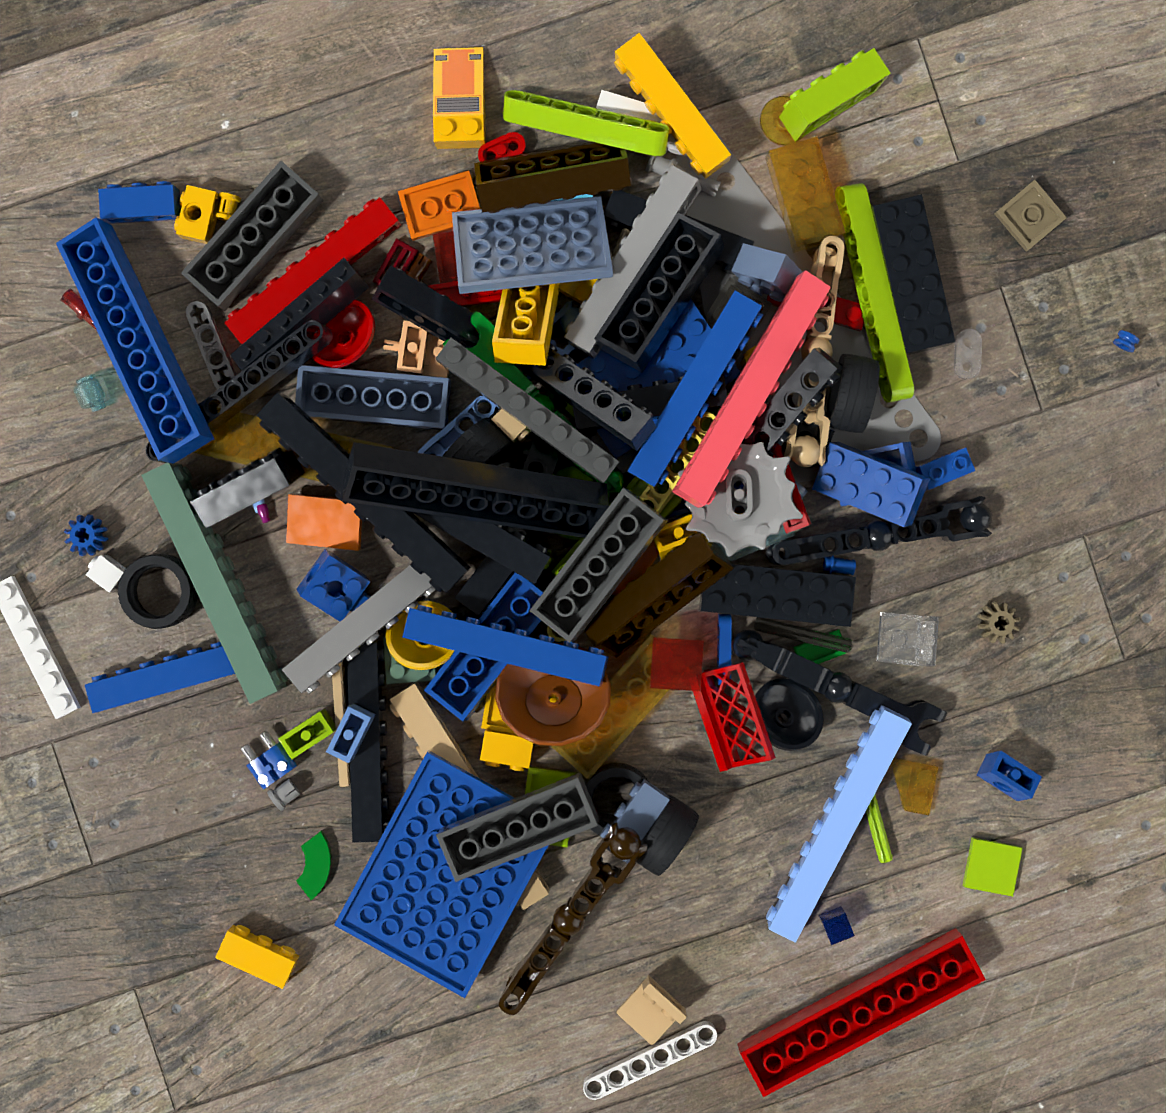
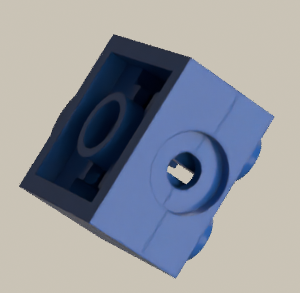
(334, 586)

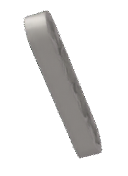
(215, 345)

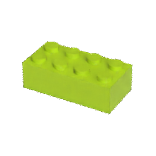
(833, 94)

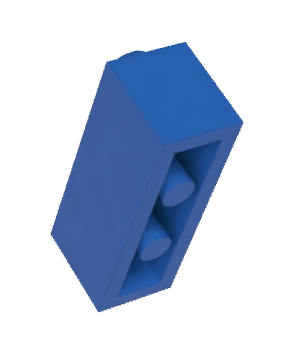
(139, 203)

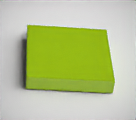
(992, 866)

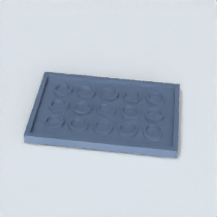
(531, 245)

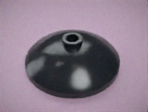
(797, 708)

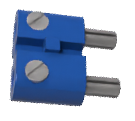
(271, 764)

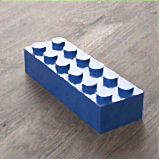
(468, 678)

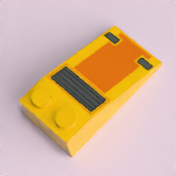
(459, 98)

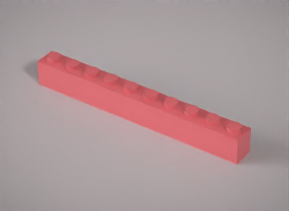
(751, 390)

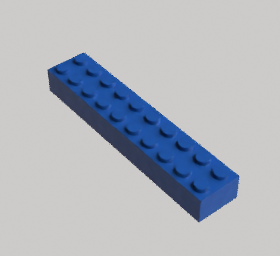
(134, 341)

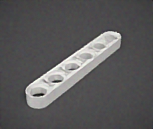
(647, 1055)

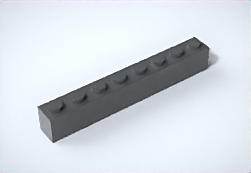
(526, 410)

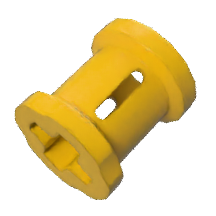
(227, 206)

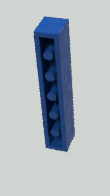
(159, 678)

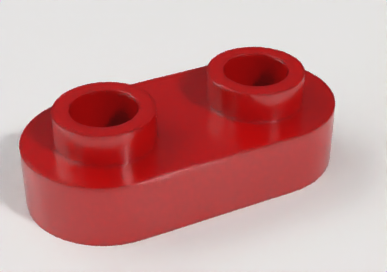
(501, 145)

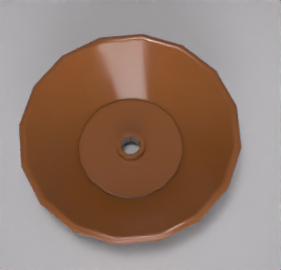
(526, 707)

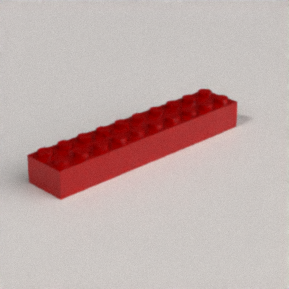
(860, 1012)

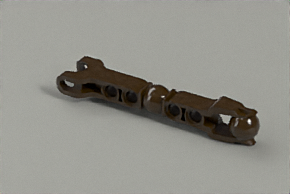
(570, 917)

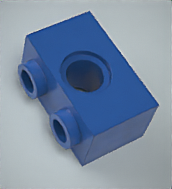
(946, 468)
(1009, 776)

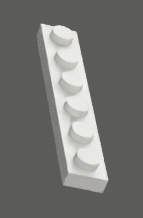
(36, 649)

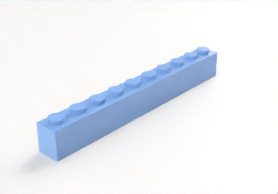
(838, 823)

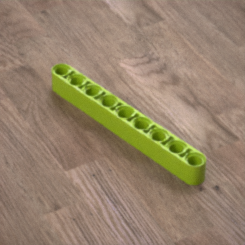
(874, 292)

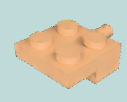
(417, 352)

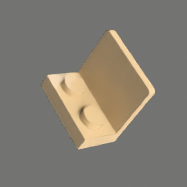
(651, 1010)

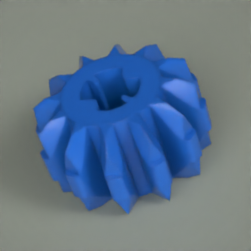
(81, 543)

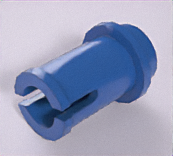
(839, 565)

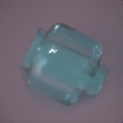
(91, 392)

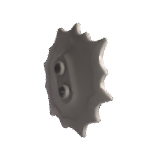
(764, 498)

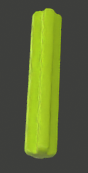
(878, 831)

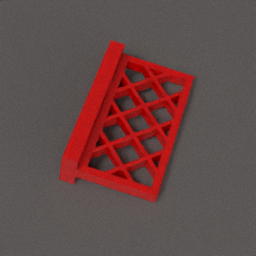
(717, 720)

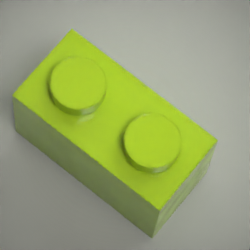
(308, 733)

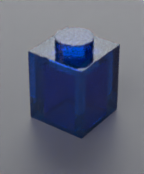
(836, 925)

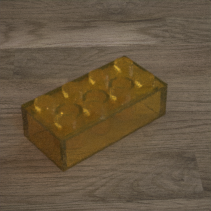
(804, 193)

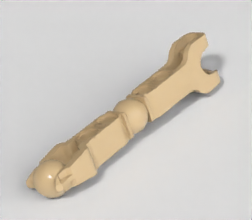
(827, 267)

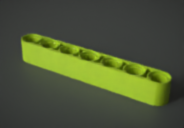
(585, 122)

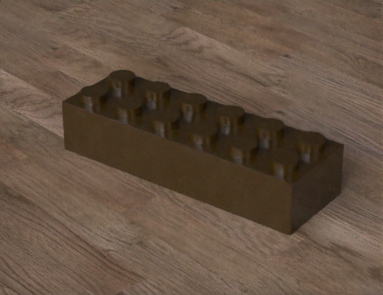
(550, 175)
(658, 594)

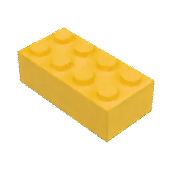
(525, 324)

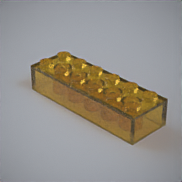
(629, 704)

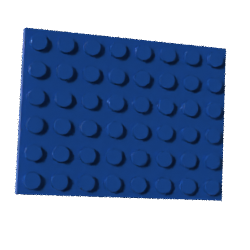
(408, 893)

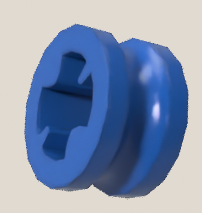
(1126, 341)

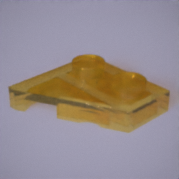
(915, 784)

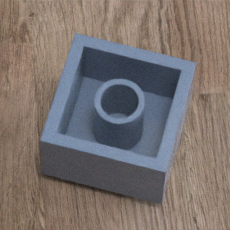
(765, 271)

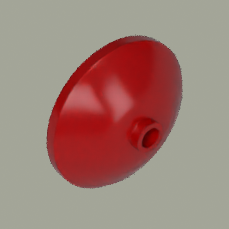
(352, 335)

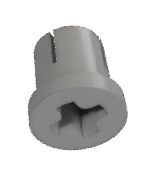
(283, 794)

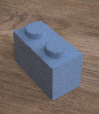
(350, 733)

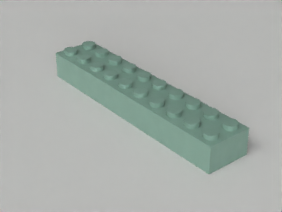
(215, 582)

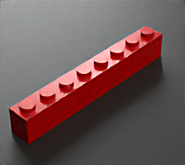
(350, 242)

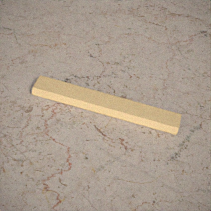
(340, 708)

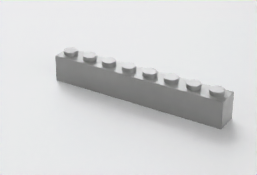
(673, 195)
(357, 628)

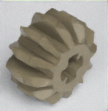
(992, 615)

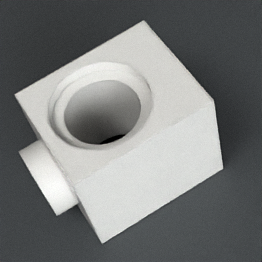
(105, 572)

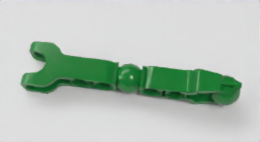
(484, 351)

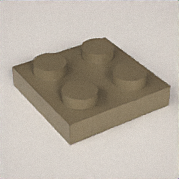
(1030, 215)

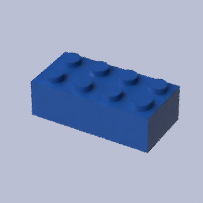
(871, 484)

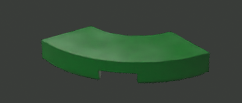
(317, 865)

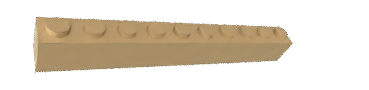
(432, 734)

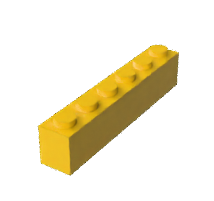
(672, 106)

